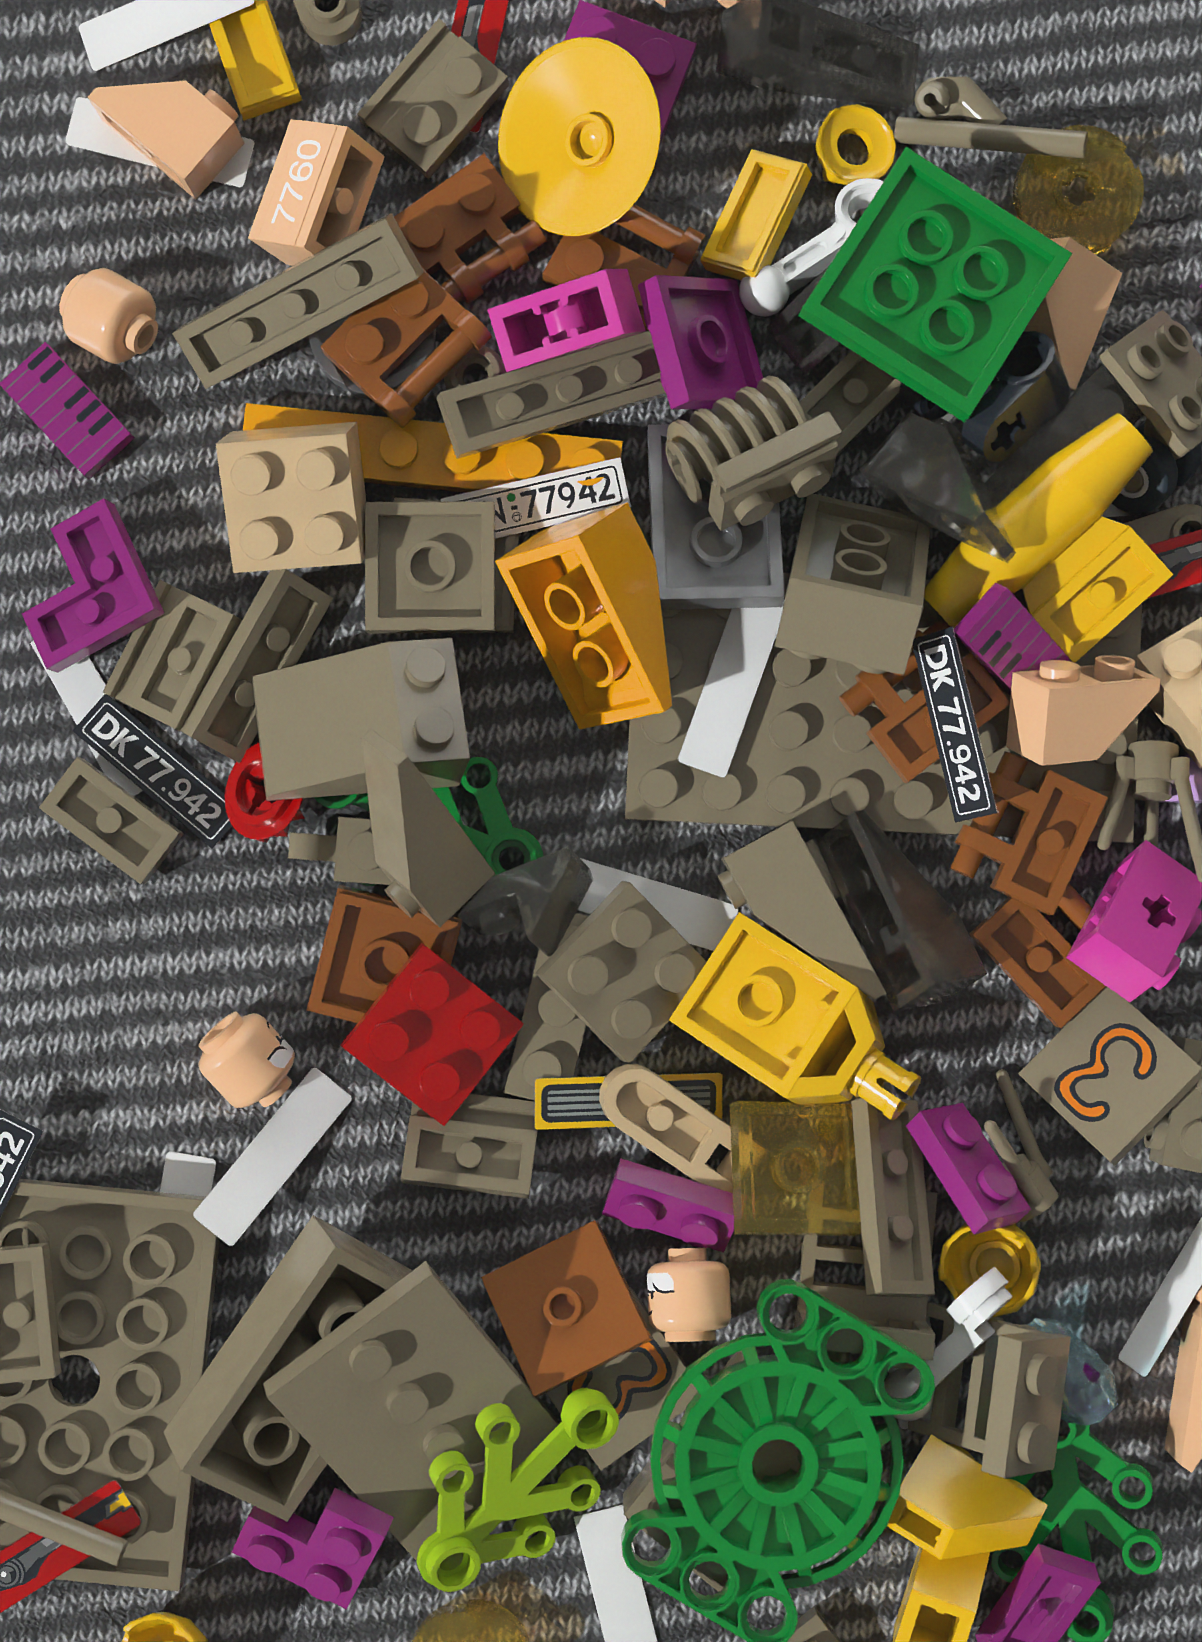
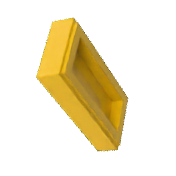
(255, 60)
(756, 215)

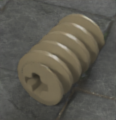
(729, 431)

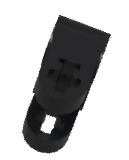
(1015, 405)

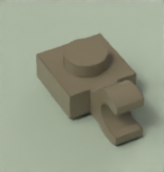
(350, 850)

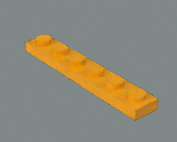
(425, 457)

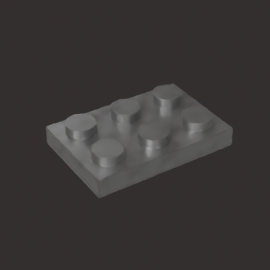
(698, 561)

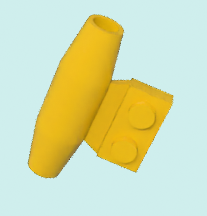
(1069, 560)

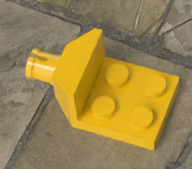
(791, 1023)

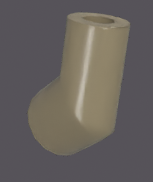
(956, 99)

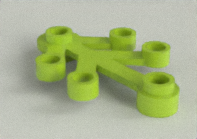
(459, 1546)

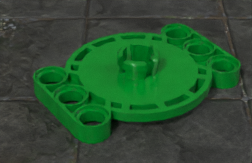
(788, 1517)

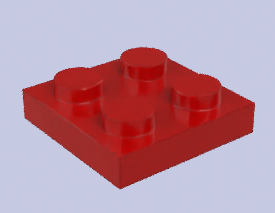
(432, 1034)

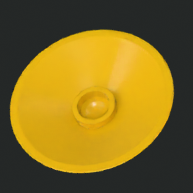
(579, 136)

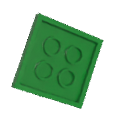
(935, 284)

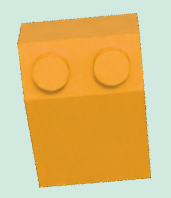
(595, 614)

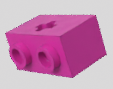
(566, 319)
(1139, 923)

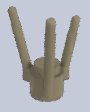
(1153, 772)
(1029, 1172)

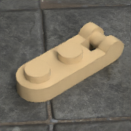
(667, 1123)

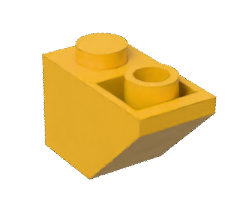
(958, 1508)
(940, 1598)

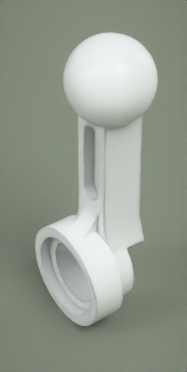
(775, 283)
(970, 1330)

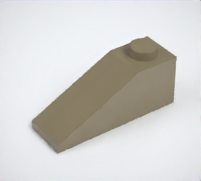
(417, 838)
(791, 897)

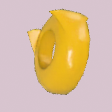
(869, 127)

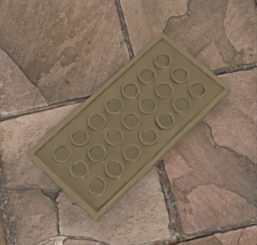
(812, 759)

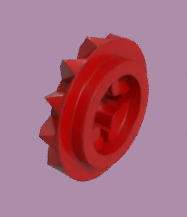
(247, 801)

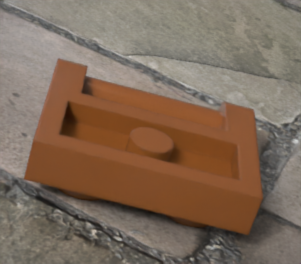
(594, 252)
(389, 330)
(1036, 955)

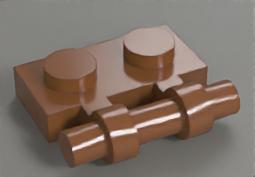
(458, 216)
(906, 731)
(1046, 843)

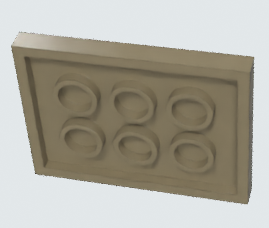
(398, 1393)

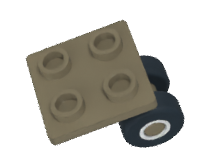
(1165, 381)

